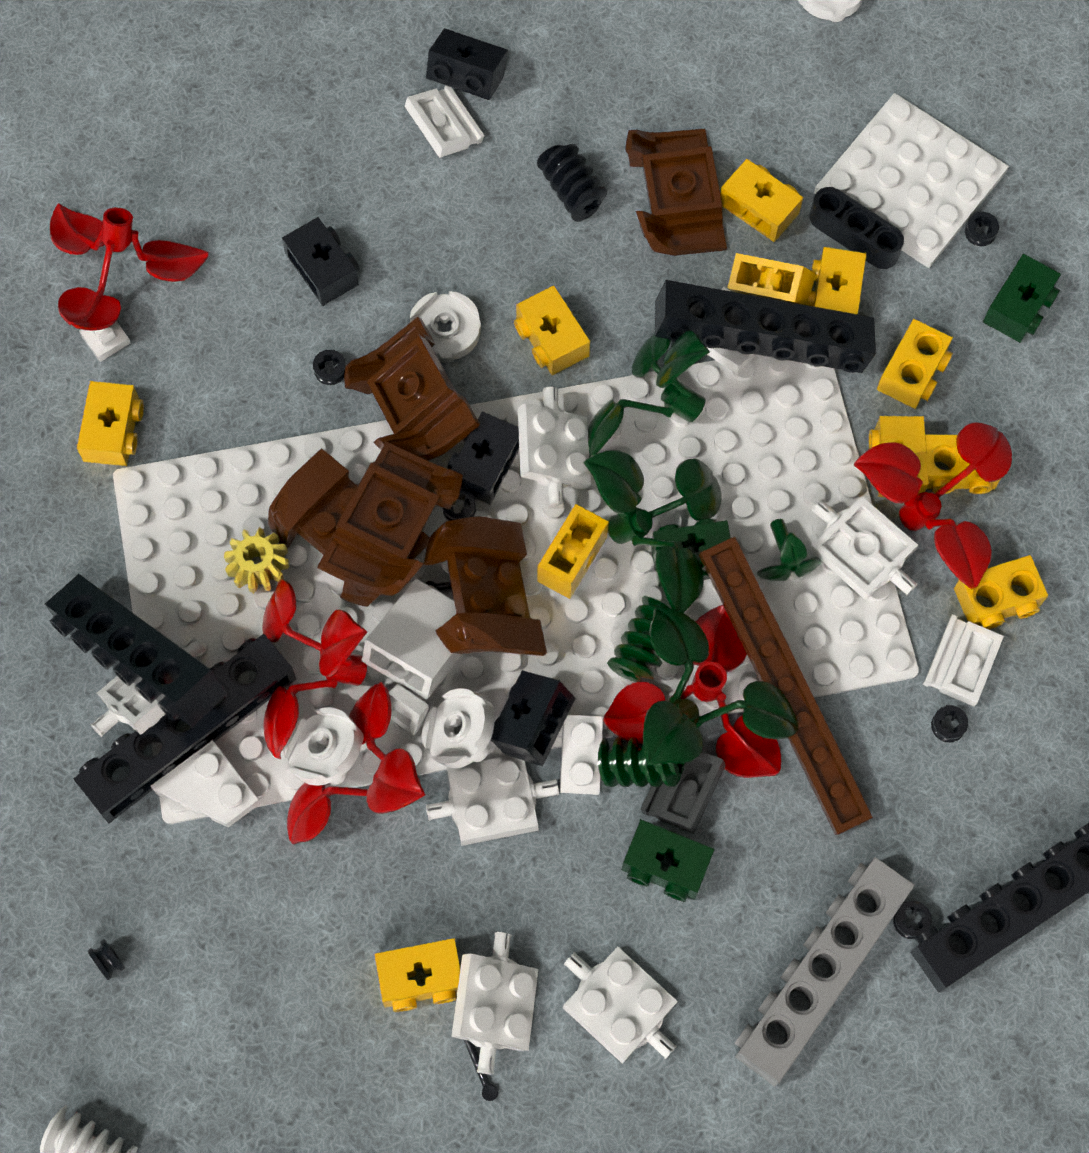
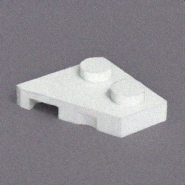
(208, 786)

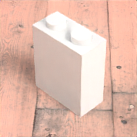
(406, 640)

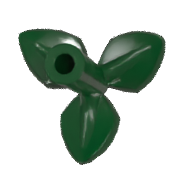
(791, 554)

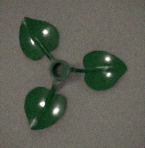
(676, 395)
(619, 482)
(672, 726)

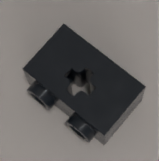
(466, 63)
(326, 276)
(486, 475)
(532, 717)

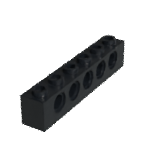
(765, 326)
(135, 650)
(115, 797)
(946, 967)

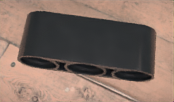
(850, 213)

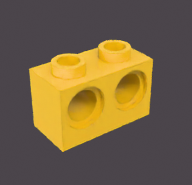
(912, 363)
(944, 449)
(997, 588)

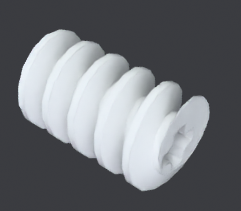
(68, 1137)

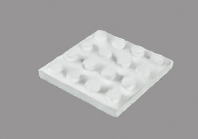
(916, 176)

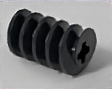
(572, 180)

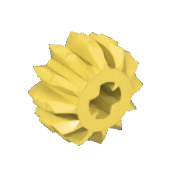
(259, 546)

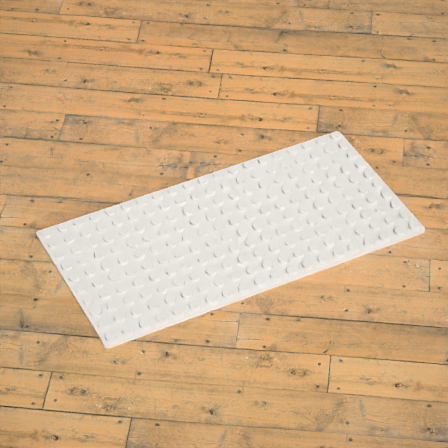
(768, 436)

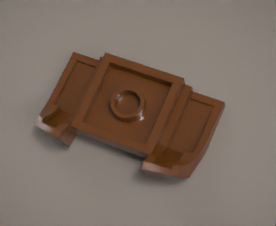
(679, 190)
(413, 393)
(312, 508)
(387, 520)
(486, 587)

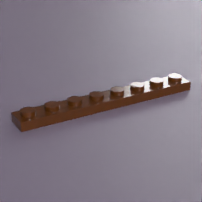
(776, 665)

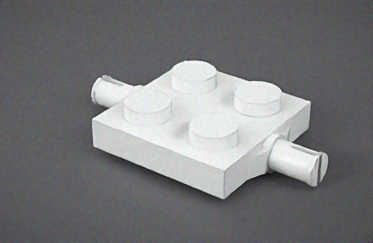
(553, 447)
(863, 547)
(129, 706)
(492, 800)
(494, 1003)
(620, 1005)

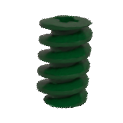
(637, 651)
(629, 766)

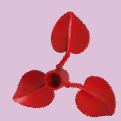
(79, 232)
(894, 474)
(336, 661)
(740, 748)
(393, 783)

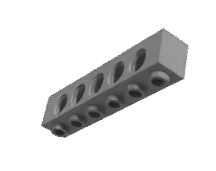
(888, 892)

